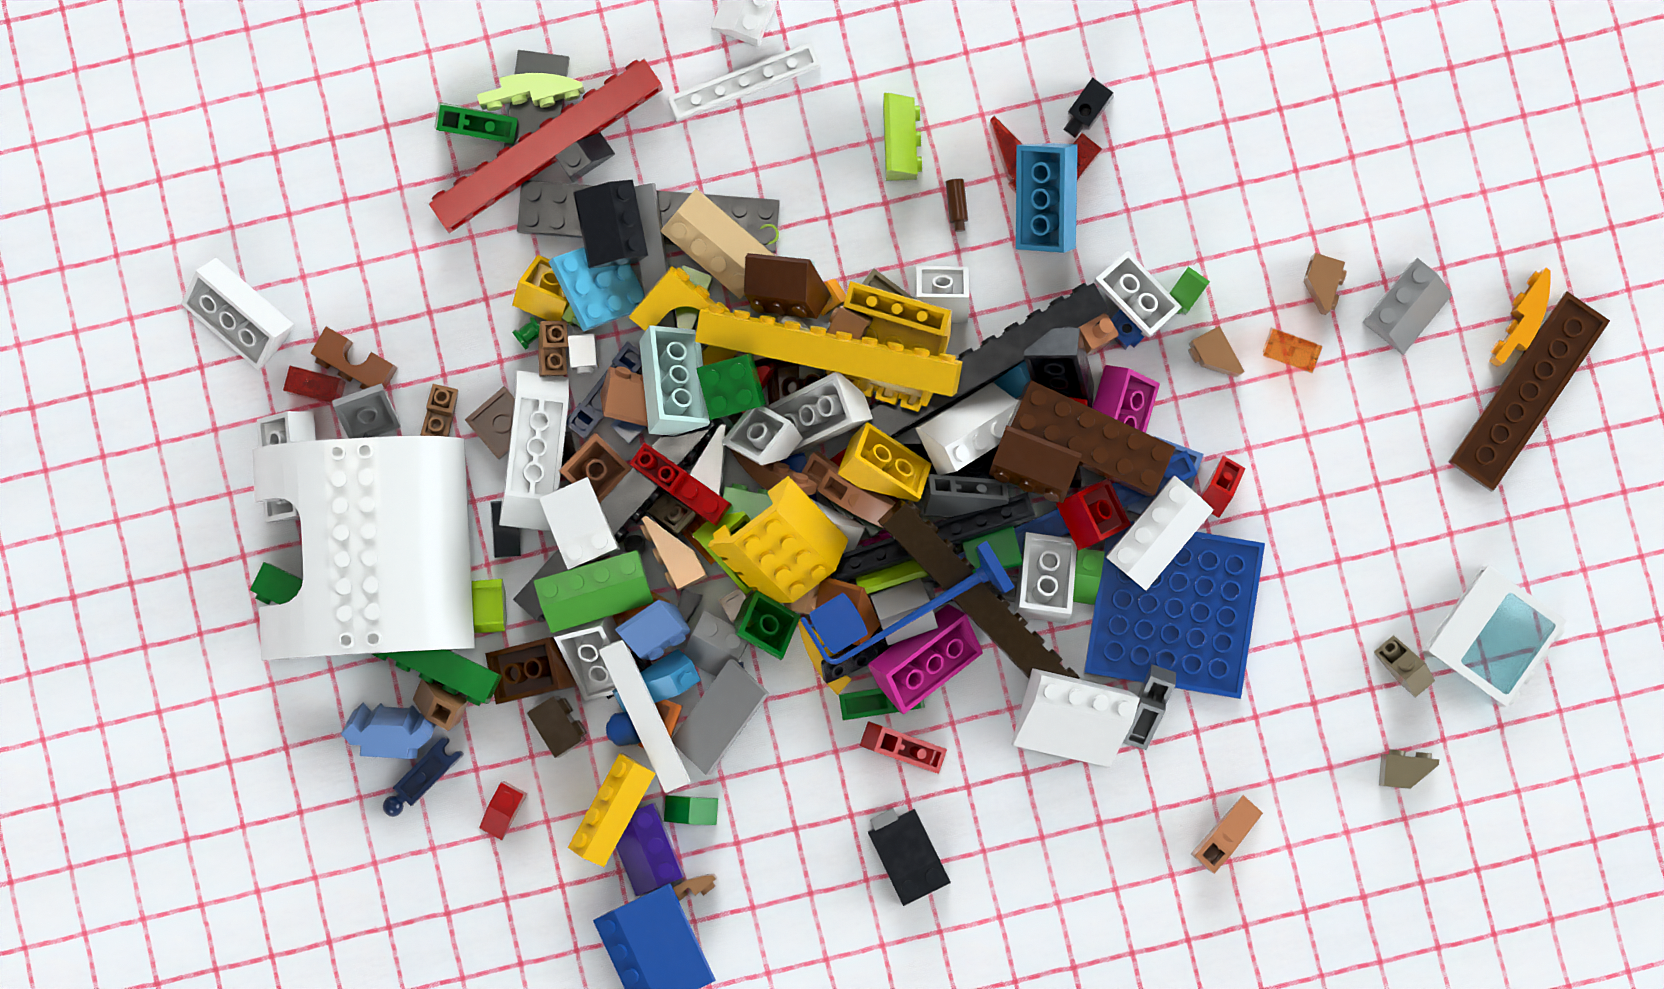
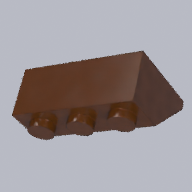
(784, 286)
(1034, 464)

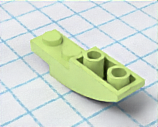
(542, 88)

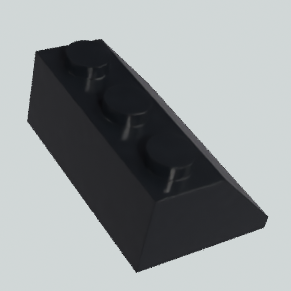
(610, 224)

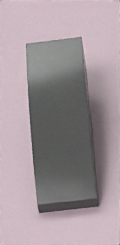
(1151, 706)

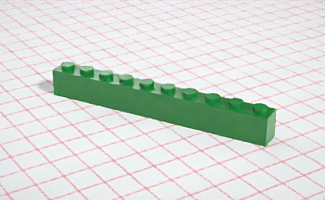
(442, 665)

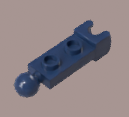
(421, 777)

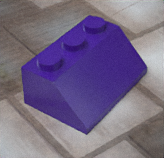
(648, 851)

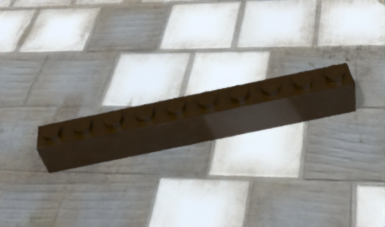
(978, 602)

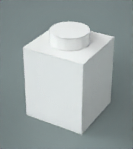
(583, 353)

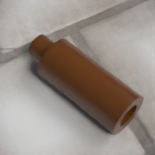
(957, 203)

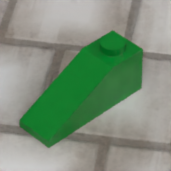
(475, 123)

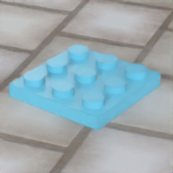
(596, 293)

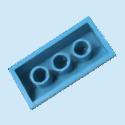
(1046, 197)

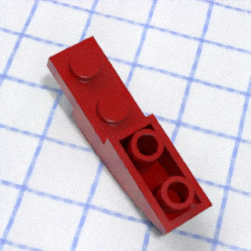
(680, 484)

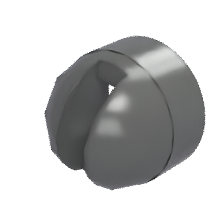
(633, 543)

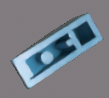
(667, 677)

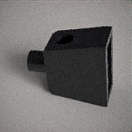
(1096, 98)

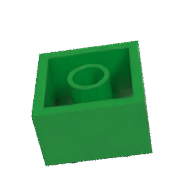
(731, 386)

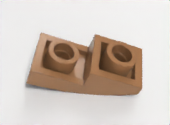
(551, 348)
(439, 411)
(696, 884)

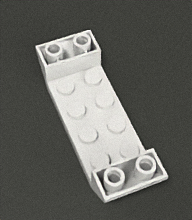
(534, 448)

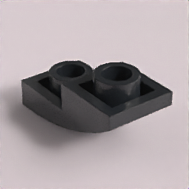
(505, 539)

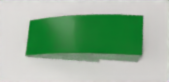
(868, 704)

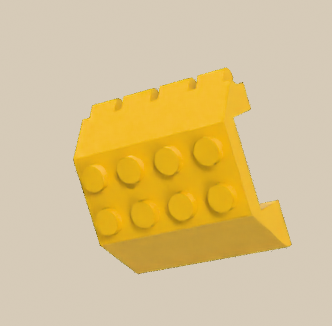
(901, 322)
(784, 547)

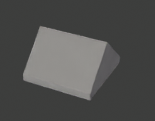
(899, 602)

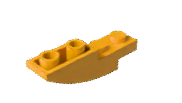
(1529, 311)

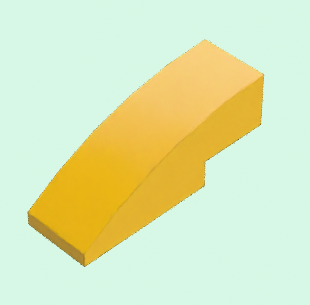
(816, 658)

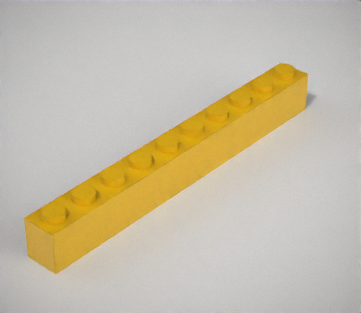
(829, 351)

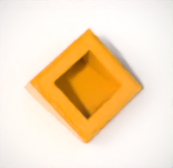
(837, 298)

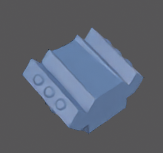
(388, 731)

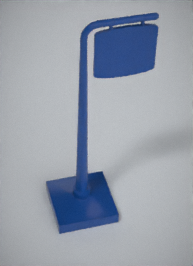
(841, 624)

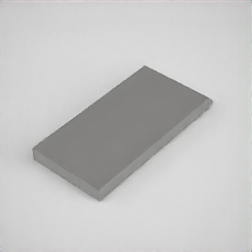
(719, 717)

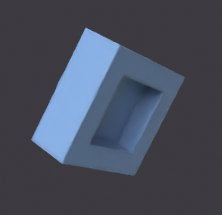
(627, 430)

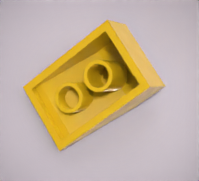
(883, 465)

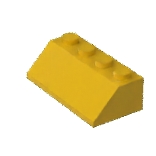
(611, 810)

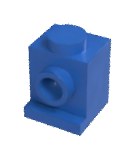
(1126, 339)

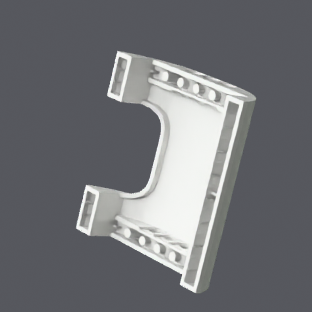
(377, 546)

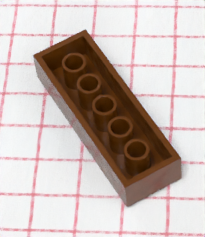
(1105, 443)

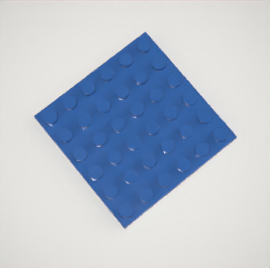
(1187, 621)

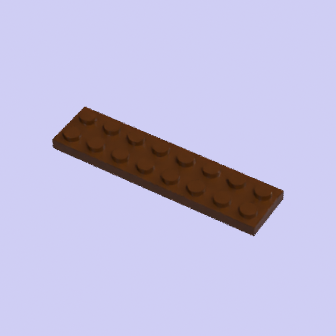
(1529, 391)

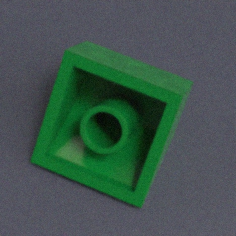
(766, 624)

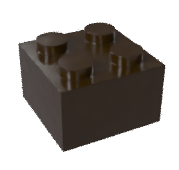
(557, 725)

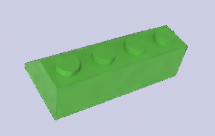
(593, 591)

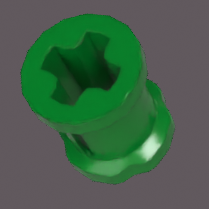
(527, 333)

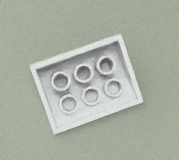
(1074, 718)

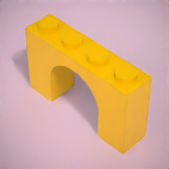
(676, 291)

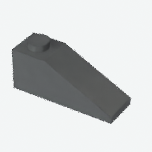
(961, 495)

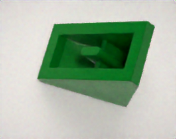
(691, 810)

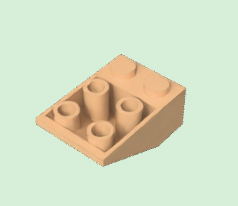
(680, 560)

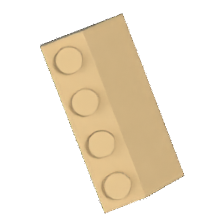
(713, 240)

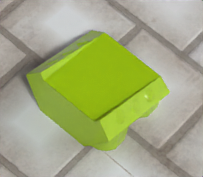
(489, 606)

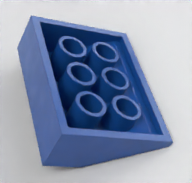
(654, 944)

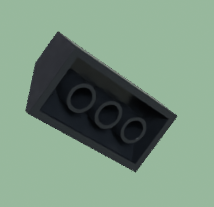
(1061, 363)

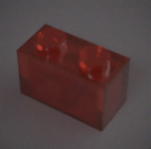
(313, 385)

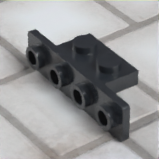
(835, 671)

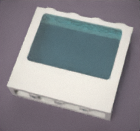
(1496, 635)

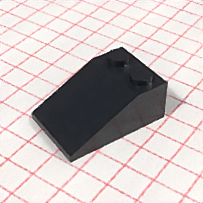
(909, 857)

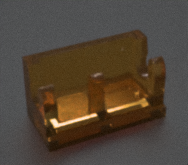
(1291, 350)

